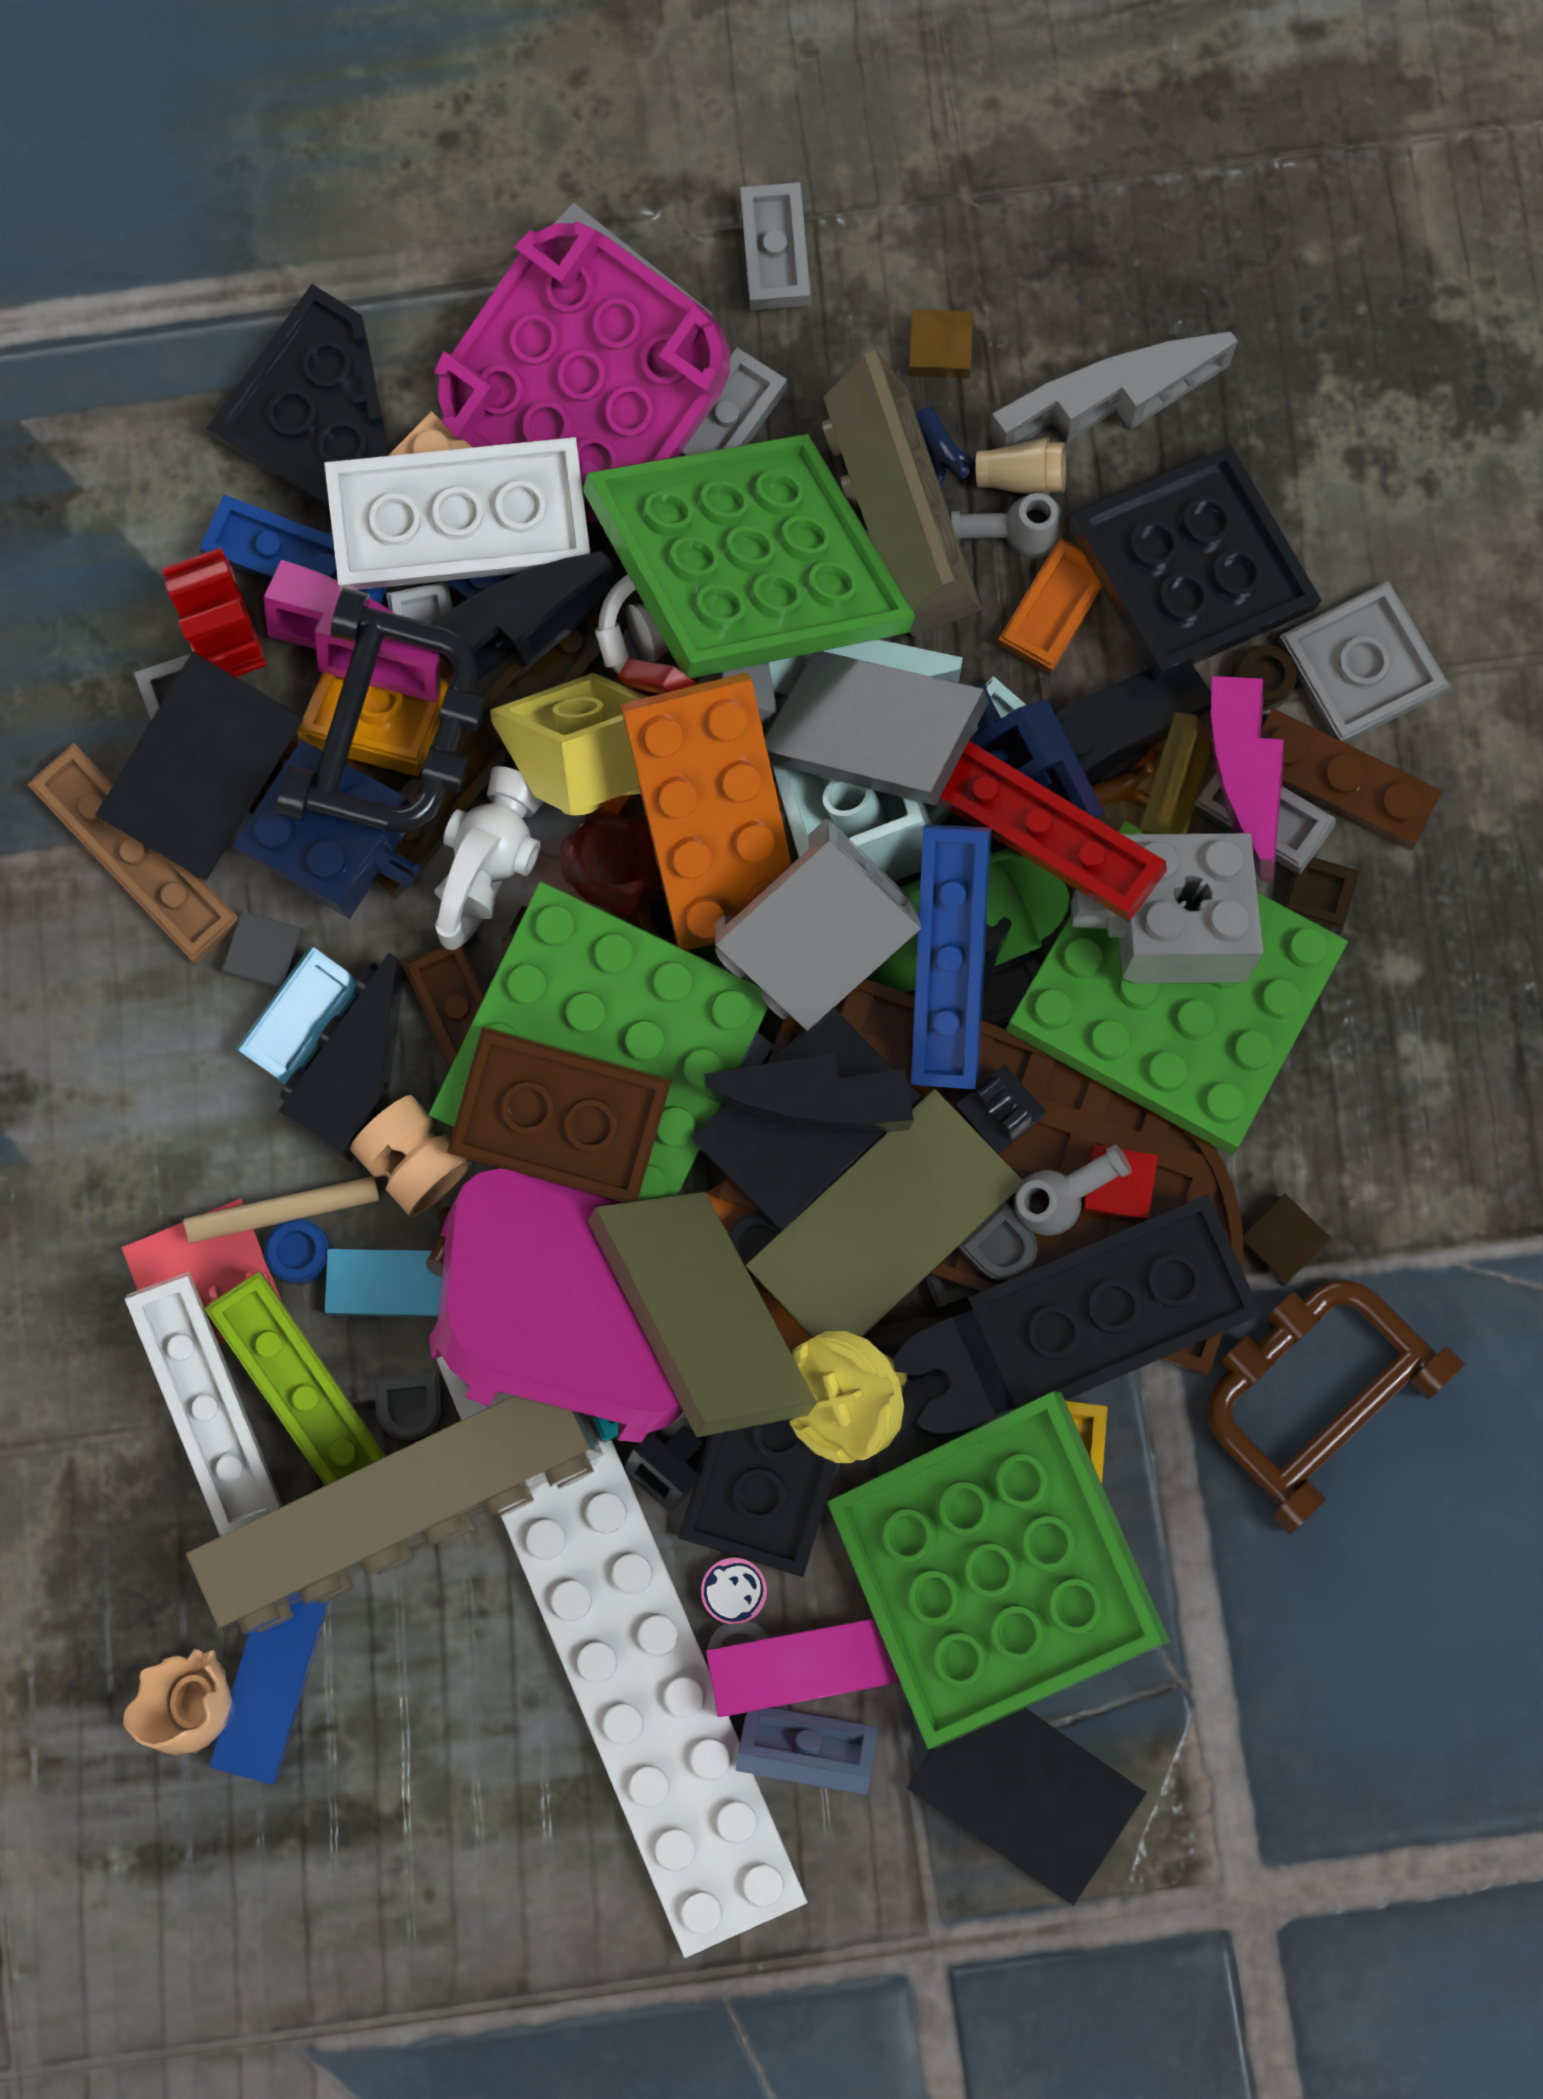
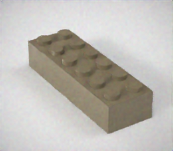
(388, 1508)

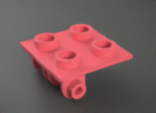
(213, 1263)

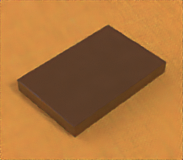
(559, 1115)

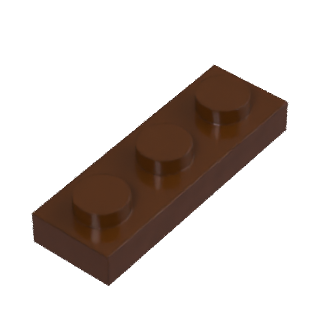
(1351, 781)

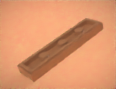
(165, 890)

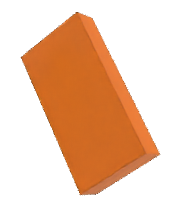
(1052, 608)

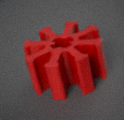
(214, 612)

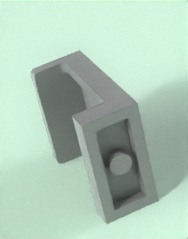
(818, 928)

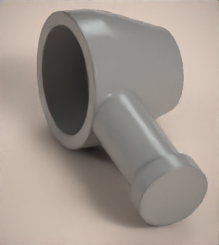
(1019, 531)
(1066, 1192)

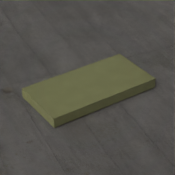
(885, 1223)
(701, 1313)

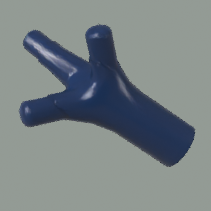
(941, 448)

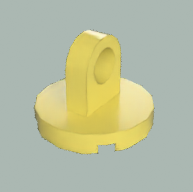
(855, 1396)

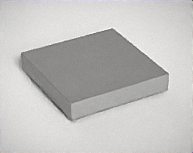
(1363, 663)

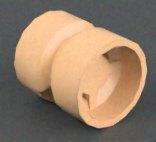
(404, 1149)

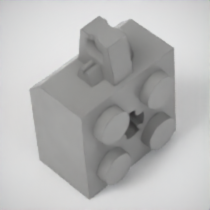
(1209, 941)

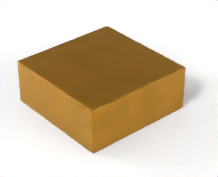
(940, 343)

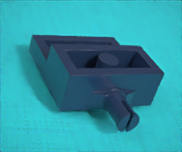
(1038, 748)
(325, 854)

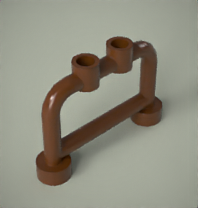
(1292, 1321)

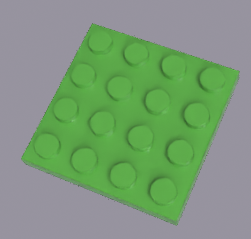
(747, 555)
(623, 998)
(1180, 1048)
(997, 1571)

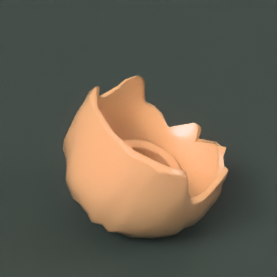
(180, 1704)

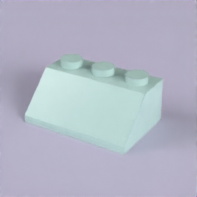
(877, 822)

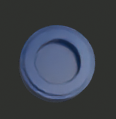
(297, 1251)

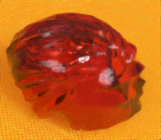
(610, 861)

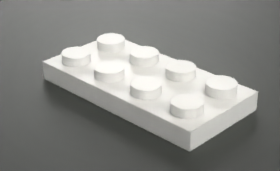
(455, 513)

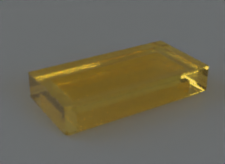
(1178, 777)

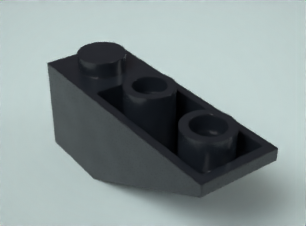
(354, 1067)

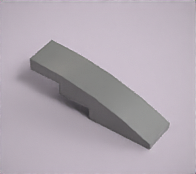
(1129, 383)

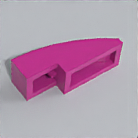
(301, 612)
(1247, 766)
(799, 1667)

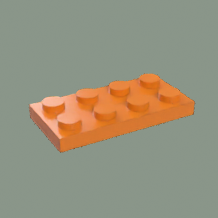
(707, 801)

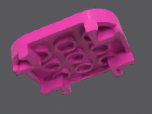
(588, 351)
(539, 1308)

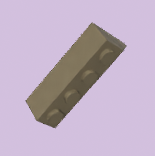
(898, 492)

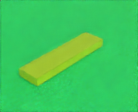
(294, 1379)

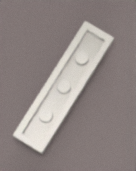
(203, 1402)

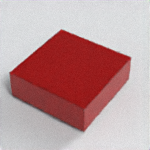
(1128, 1195)

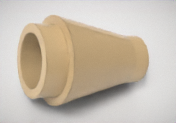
(1023, 467)

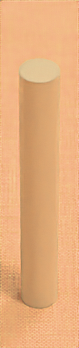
(281, 1209)

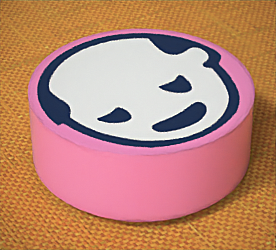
(734, 1591)

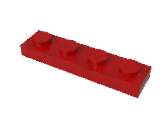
(1052, 832)

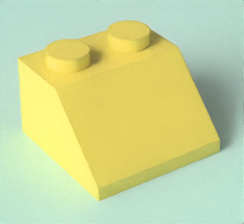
(572, 742)

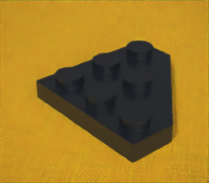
(307, 399)

